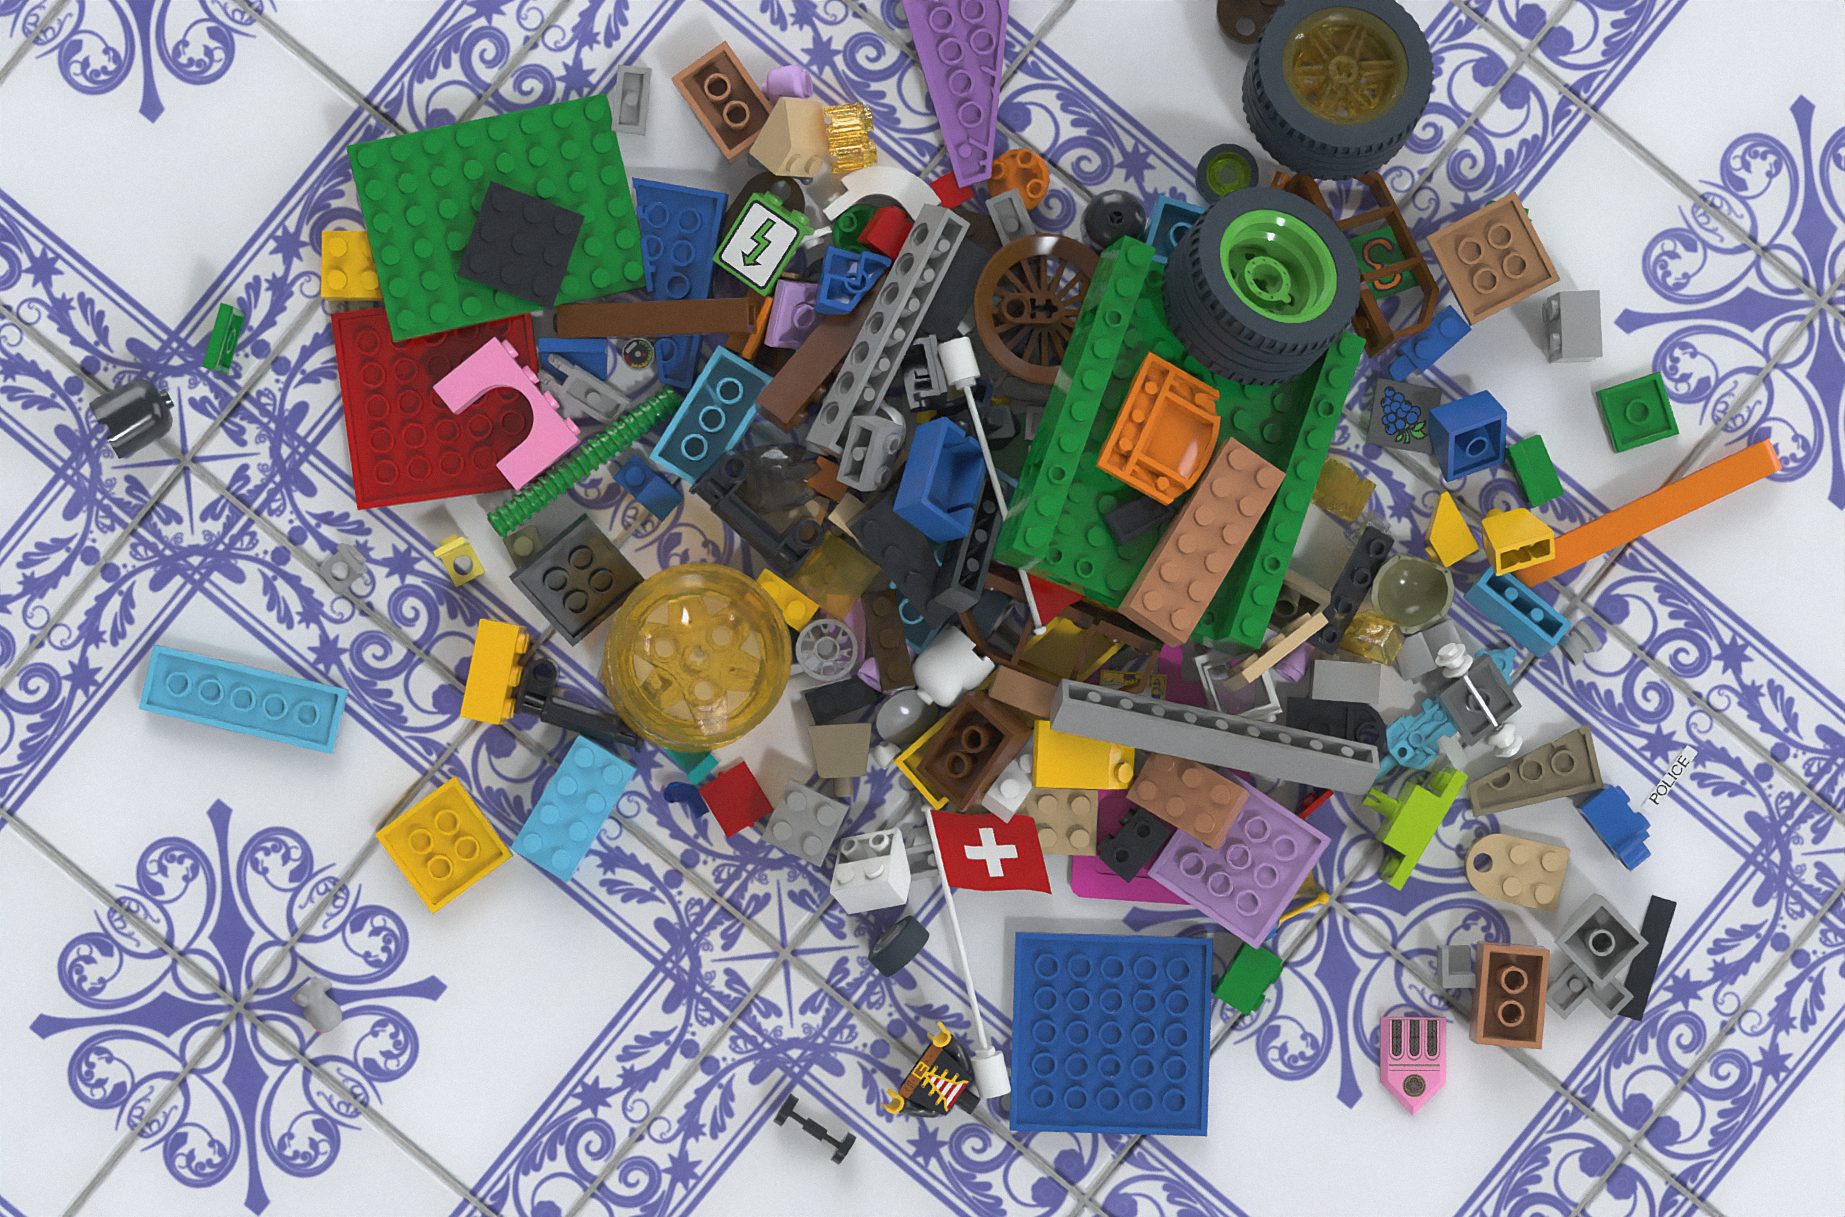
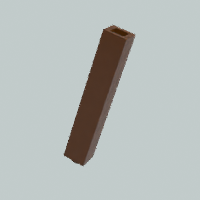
(656, 319)

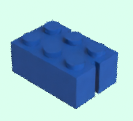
(940, 478)

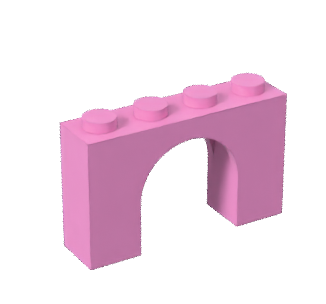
(494, 368)

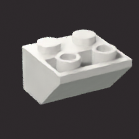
(871, 872)

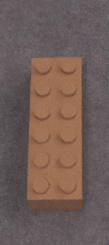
(1201, 542)

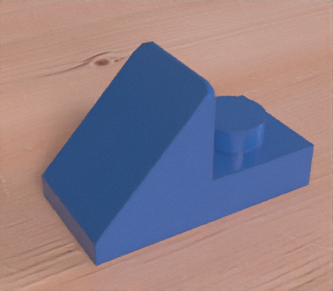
(648, 488)

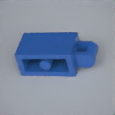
(1426, 348)

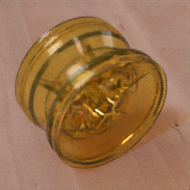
(690, 632)

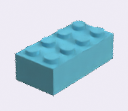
(711, 416)
(574, 807)

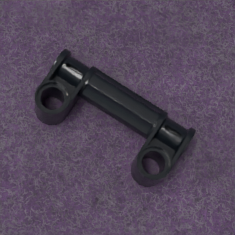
(748, 523)
(570, 714)

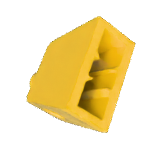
(1515, 540)

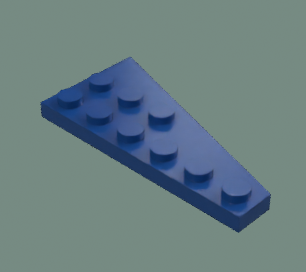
(678, 243)

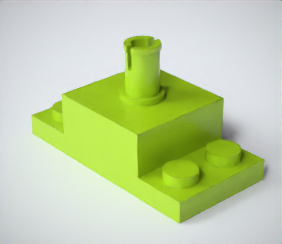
(1412, 821)

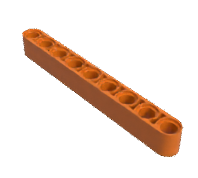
(1654, 510)

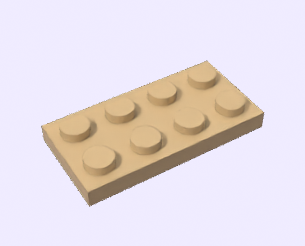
(1062, 818)

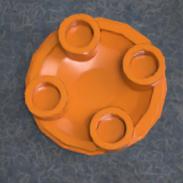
(1020, 170)

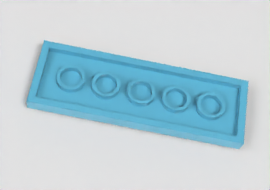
(243, 699)

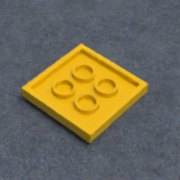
(444, 845)

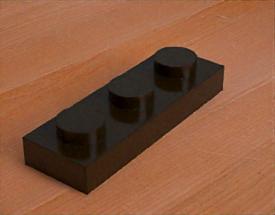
(888, 641)

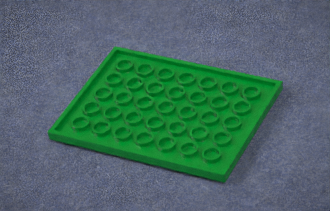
(428, 188)

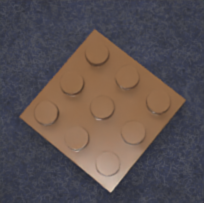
(1492, 258)

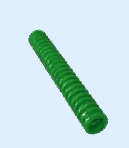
(584, 461)

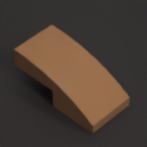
(1022, 691)

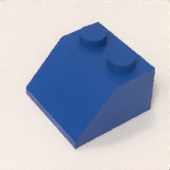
(1468, 435)

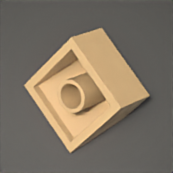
(793, 138)

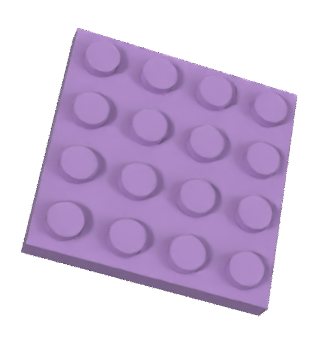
(1253, 870)

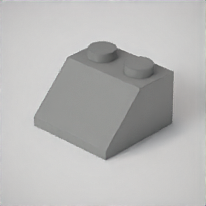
(1599, 940)

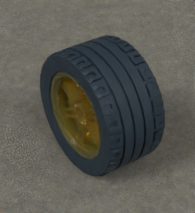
(1313, 136)

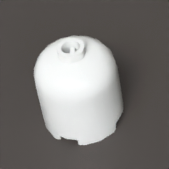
(949, 668)

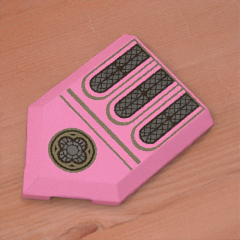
(1413, 1058)

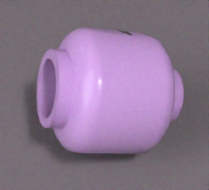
(787, 82)

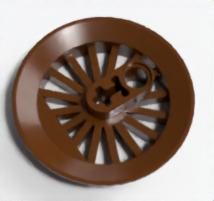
(1043, 247)

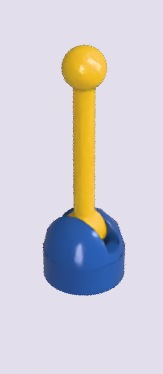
(1321, 898)

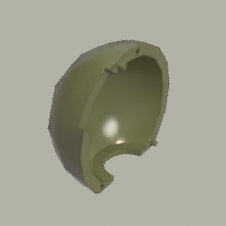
(1412, 591)

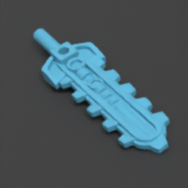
(1413, 740)

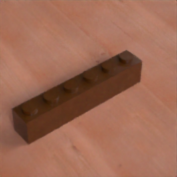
(815, 365)

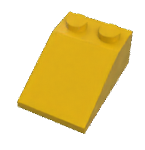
(1079, 761)

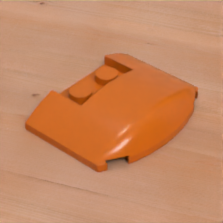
(1162, 431)

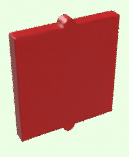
(736, 799)

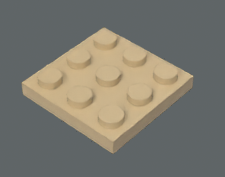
(1273, 650)

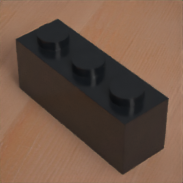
(955, 292)

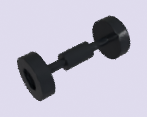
(815, 1129)

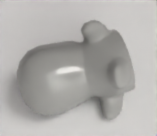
(318, 1008)

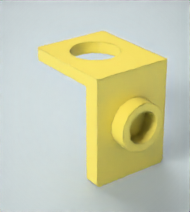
(450, 550)

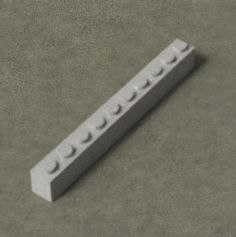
(1213, 737)

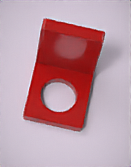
(1312, 802)

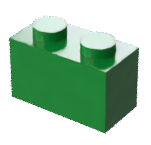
(1248, 977)

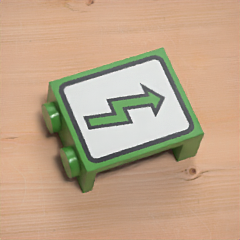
(762, 242)

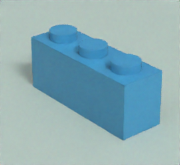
(1518, 611)

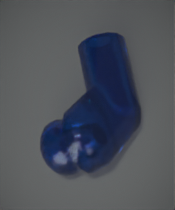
(686, 794)

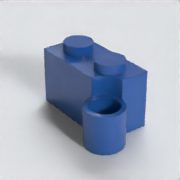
(1617, 825)

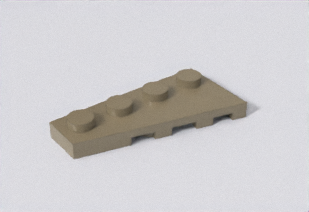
(1545, 774)

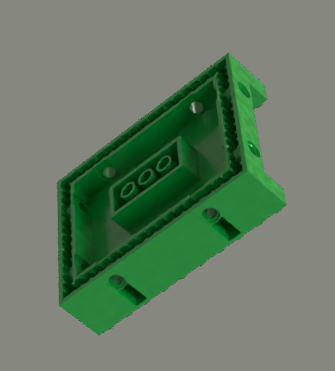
(1061, 494)

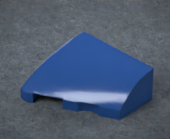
(846, 279)

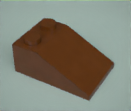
(973, 748)

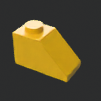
(1447, 533)

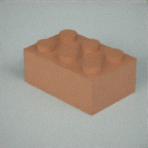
(724, 100)
(1189, 797)
(1509, 995)

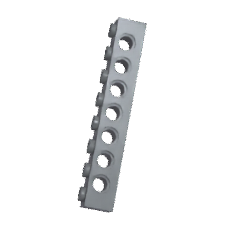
(889, 326)

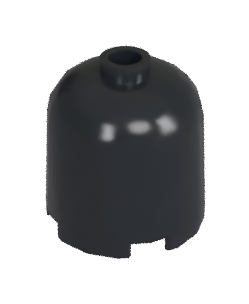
(1095, 223)
(134, 415)

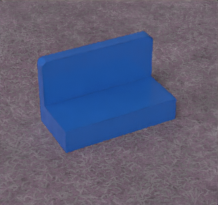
(586, 353)

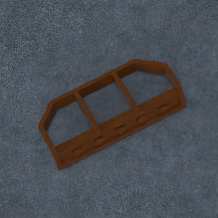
(1368, 318)
(1082, 613)

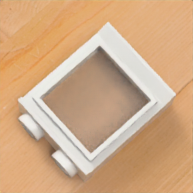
(1252, 701)

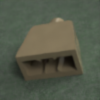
(841, 753)

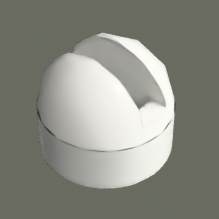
(886, 753)

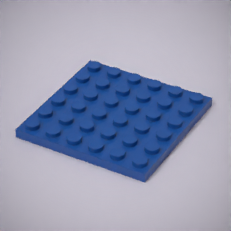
(1111, 1034)

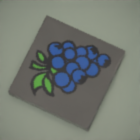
(1402, 415)

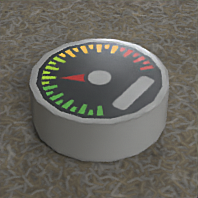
(638, 354)

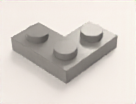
(1575, 986)

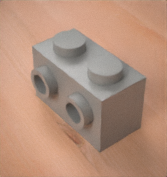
(870, 453)
(1344, 680)

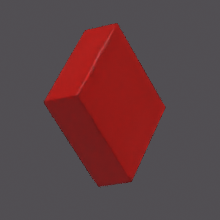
(949, 192)

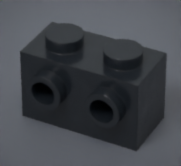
(1132, 843)

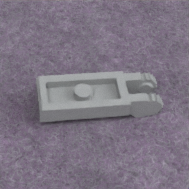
(585, 391)

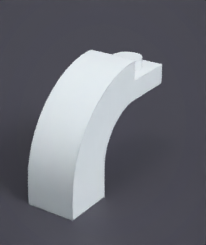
(882, 182)

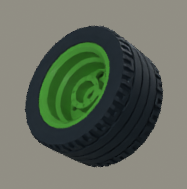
(1241, 270)

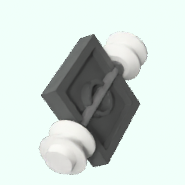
(1478, 700)

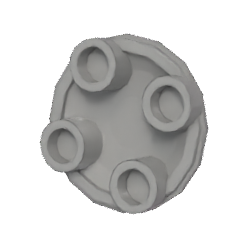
(904, 717)

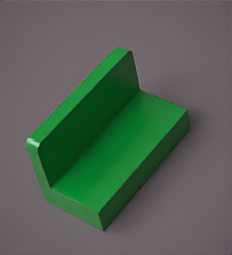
(1533, 471)

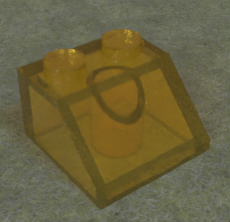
(835, 576)

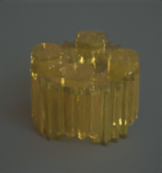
(849, 137)
(1341, 491)

